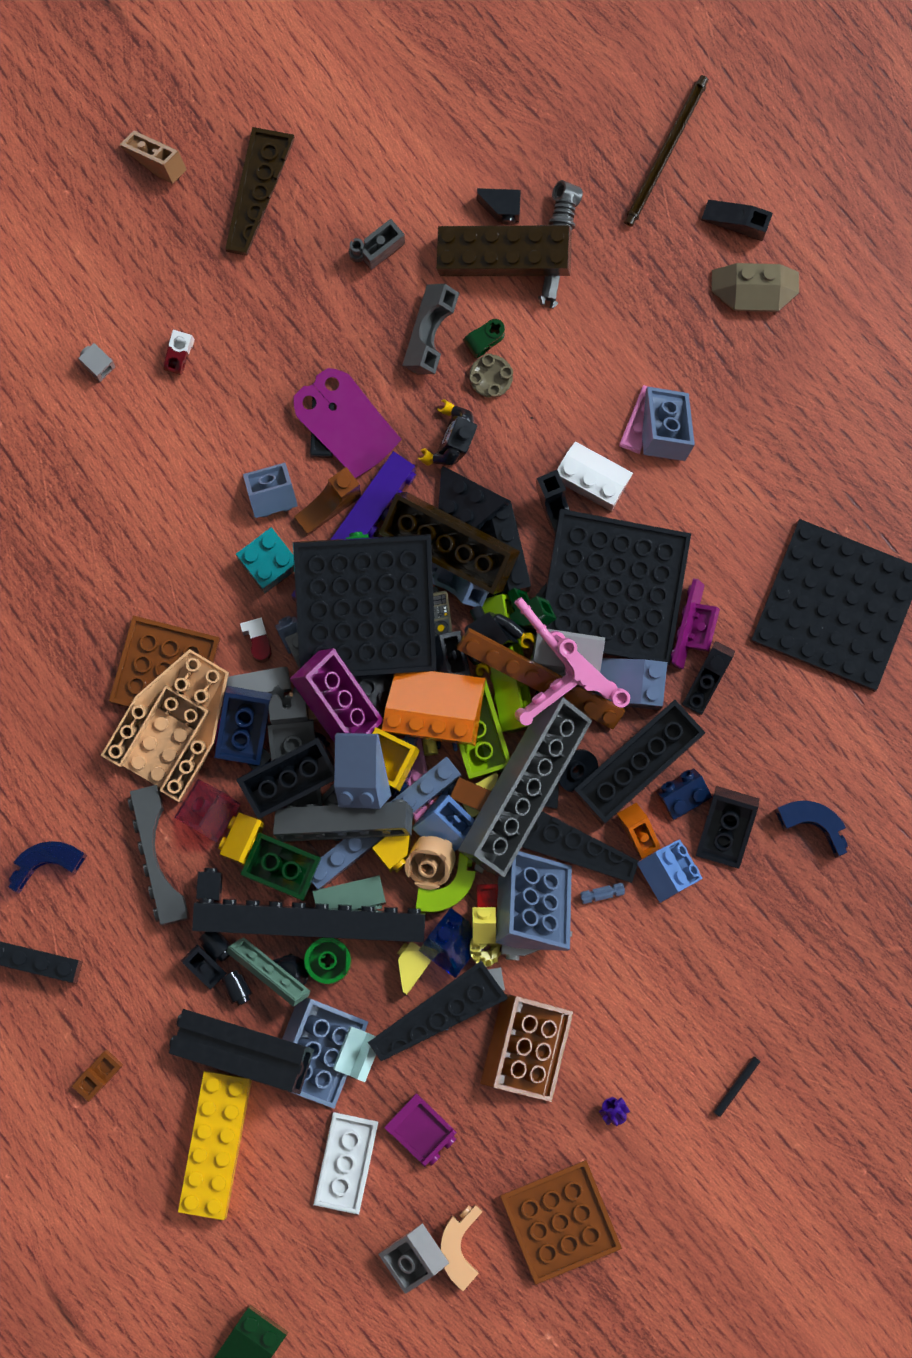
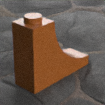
(337, 495)

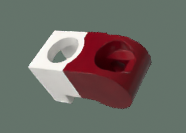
(178, 352)
(260, 647)

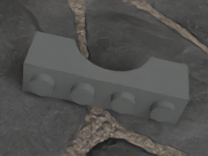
(436, 305)

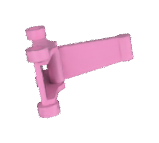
(577, 672)

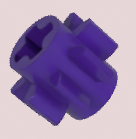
(614, 1111)

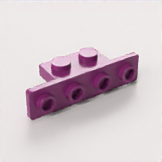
(696, 627)

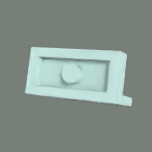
(355, 1054)

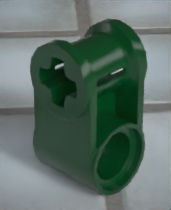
(482, 340)

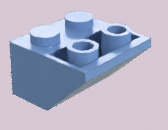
(445, 820)
(669, 870)

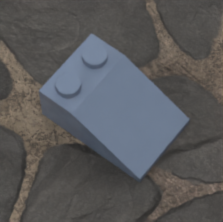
(667, 424)
(640, 678)
(360, 771)

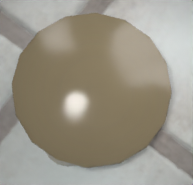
(491, 375)

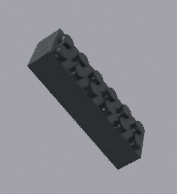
(638, 762)

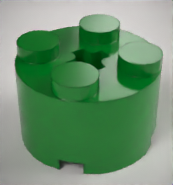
(319, 950)

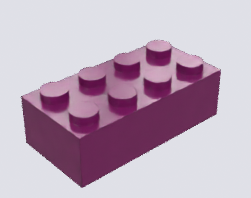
(335, 695)

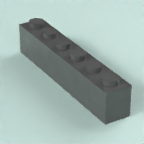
(337, 822)

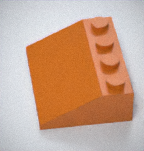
(435, 706)

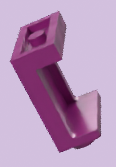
(421, 1130)

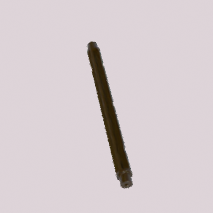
(666, 150)

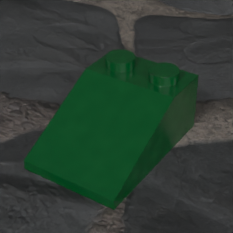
(280, 866)
(253, 1337)

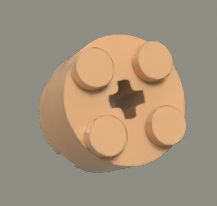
(430, 862)

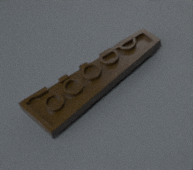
(260, 174)

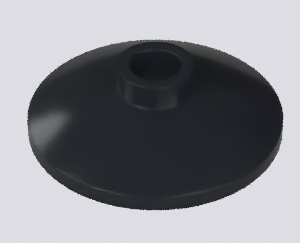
(585, 765)

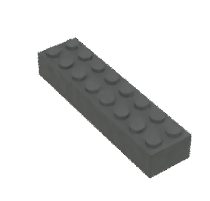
(525, 787)

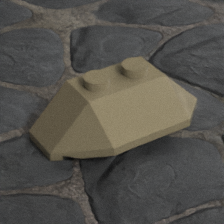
(755, 286)

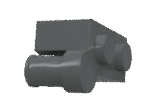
(377, 245)

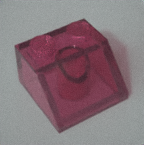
(207, 810)

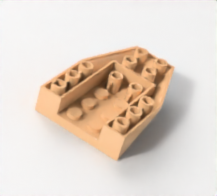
(171, 725)

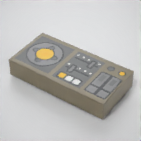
(442, 613)

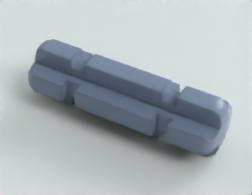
(602, 893)

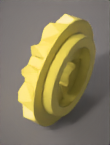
(487, 958)

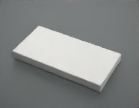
(346, 1163)

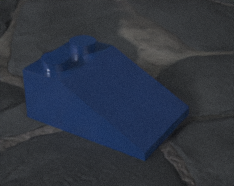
(243, 725)

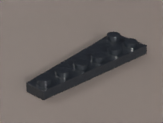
(571, 845)
(454, 1003)

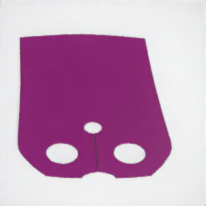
(352, 431)

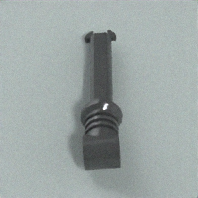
(566, 198)

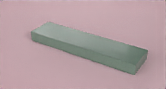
(268, 971)

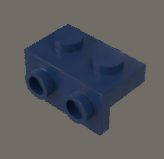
(684, 793)

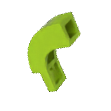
(445, 898)

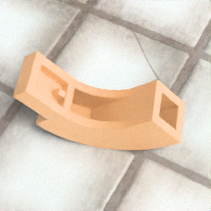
(459, 1269)

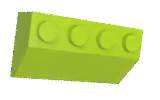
(490, 752)

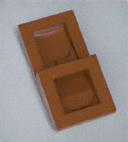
(97, 1075)

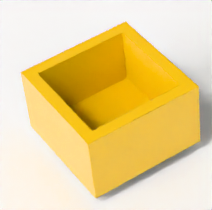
(398, 758)

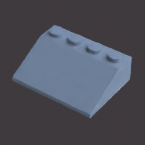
(534, 904)
(324, 1031)

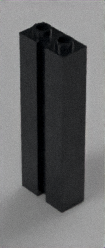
(241, 1051)

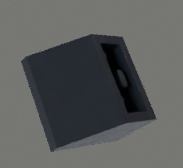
(448, 657)

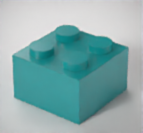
(267, 560)

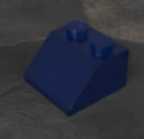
(449, 943)

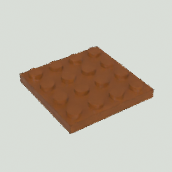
(150, 651)
(560, 1222)

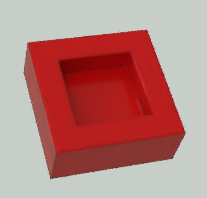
(487, 895)

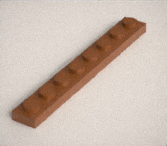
(537, 676)

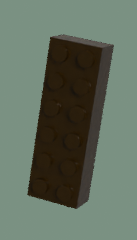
(504, 250)
(453, 542)

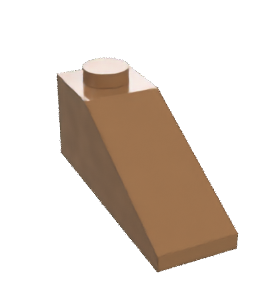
(155, 156)

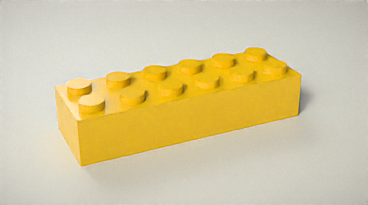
(214, 1145)

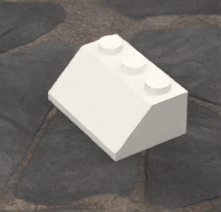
(593, 476)

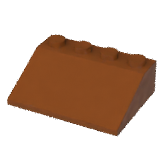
(527, 1047)

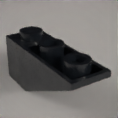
(738, 218)
(708, 677)

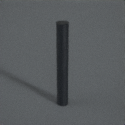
(736, 1087)

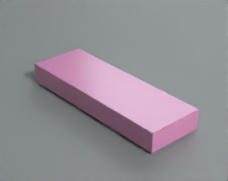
(633, 433)

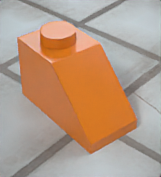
(639, 830)

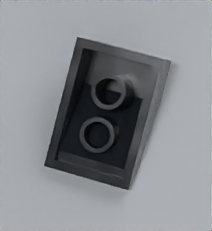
(727, 827)

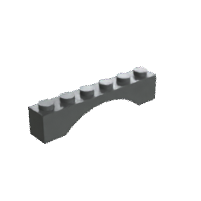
(148, 810)

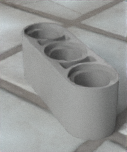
(262, 680)

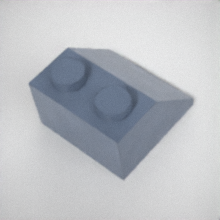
(270, 490)

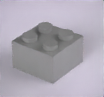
(413, 1258)

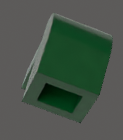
(538, 605)

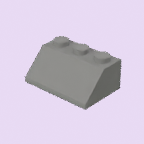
(587, 645)

